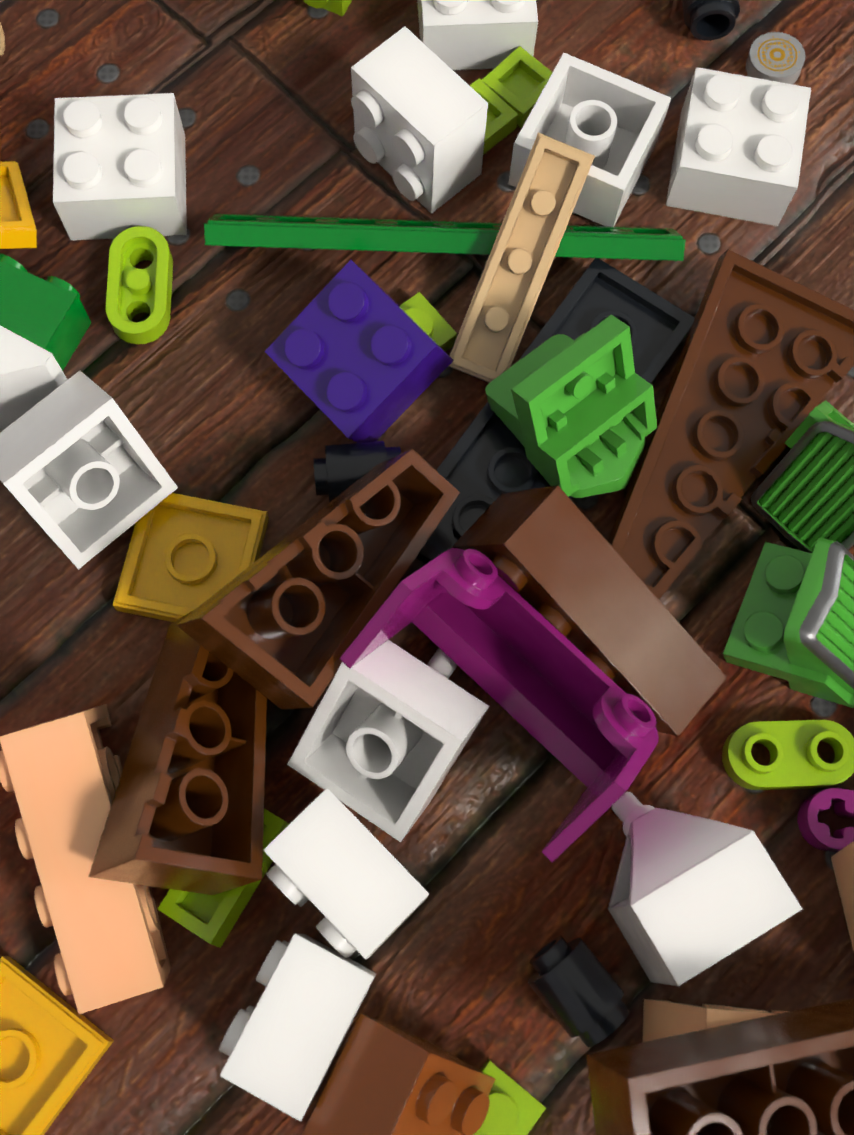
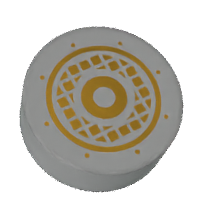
(776, 58)

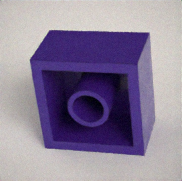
(358, 355)

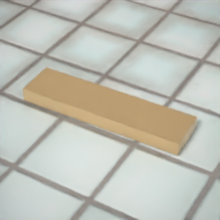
(520, 258)

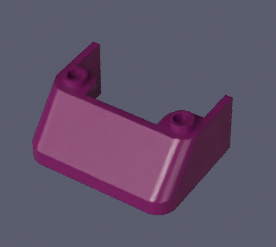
(528, 672)

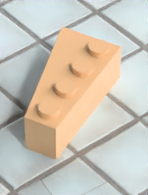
(64, 794)

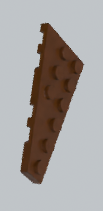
(740, 389)

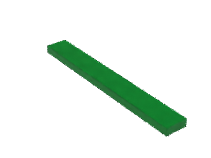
(431, 236)

